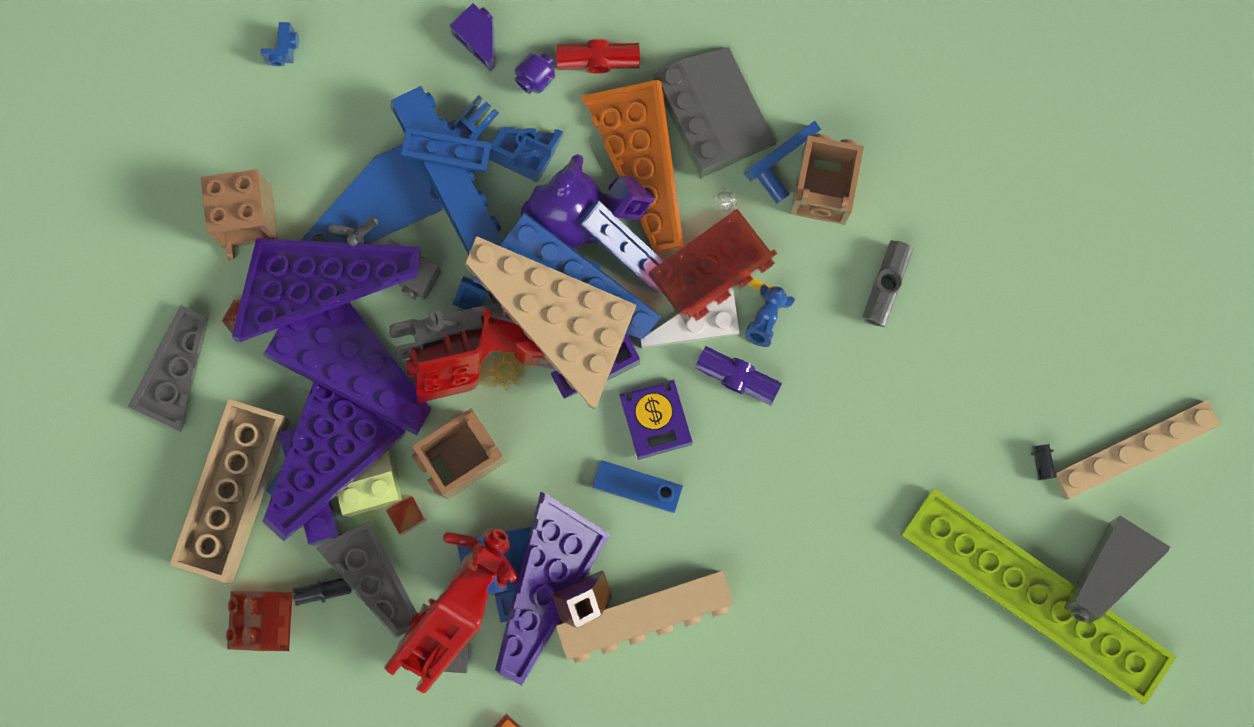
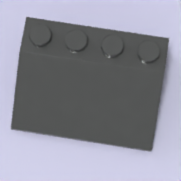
(713, 110)

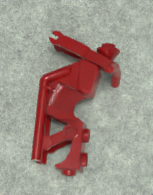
(452, 619)

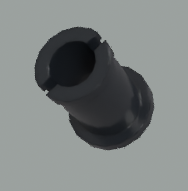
(1044, 462)

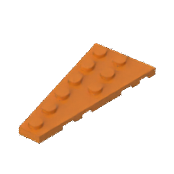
(639, 147)

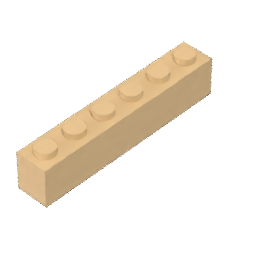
(647, 614)

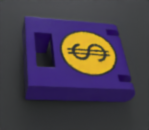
(655, 413)

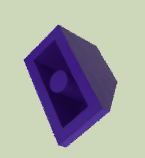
(477, 34)
(628, 198)

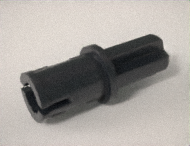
(320, 591)

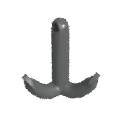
(354, 235)

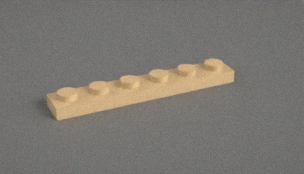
(1137, 449)

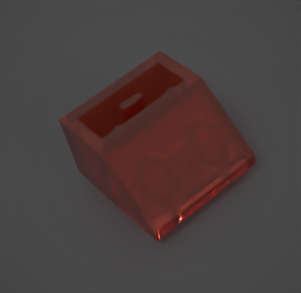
(259, 621)

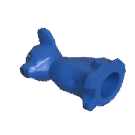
(760, 329)

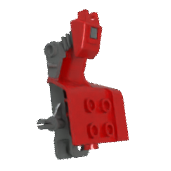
(453, 345)

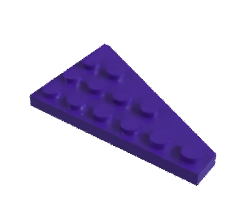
(308, 277)
(348, 359)
(326, 454)

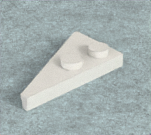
(718, 323)

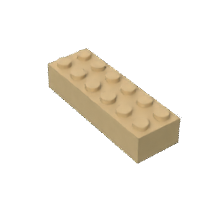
(229, 492)

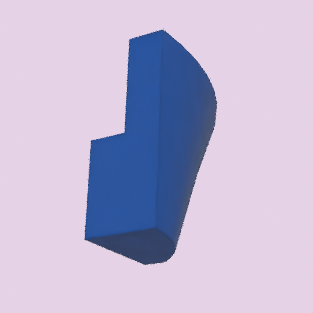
(524, 150)

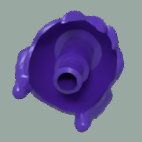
(564, 202)

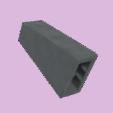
(1115, 566)

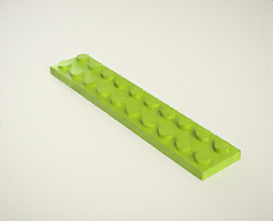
(1036, 596)

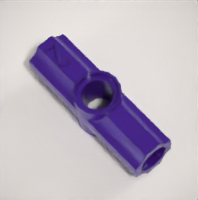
(738, 375)

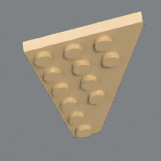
(565, 318)

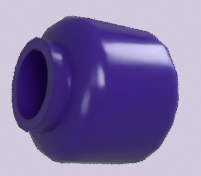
(535, 72)

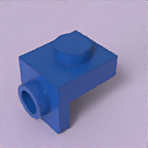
(287, 42)

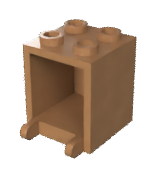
(826, 193)
(238, 209)
(465, 450)

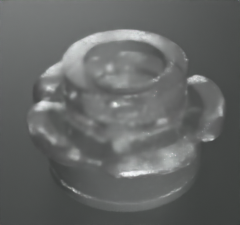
(724, 201)

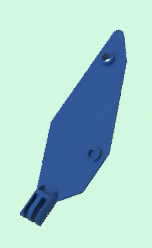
(394, 188)

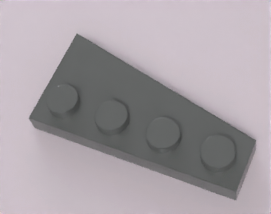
(171, 374)
(369, 573)

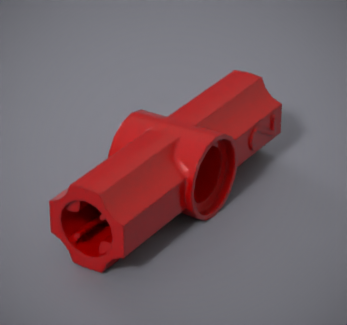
(598, 56)

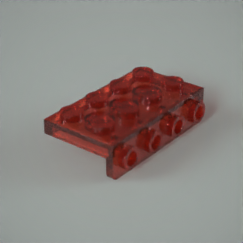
(712, 266)

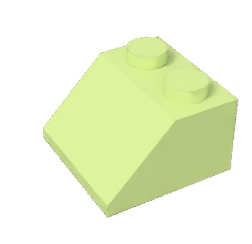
(371, 489)

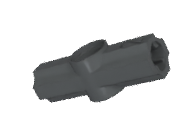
(882, 299)

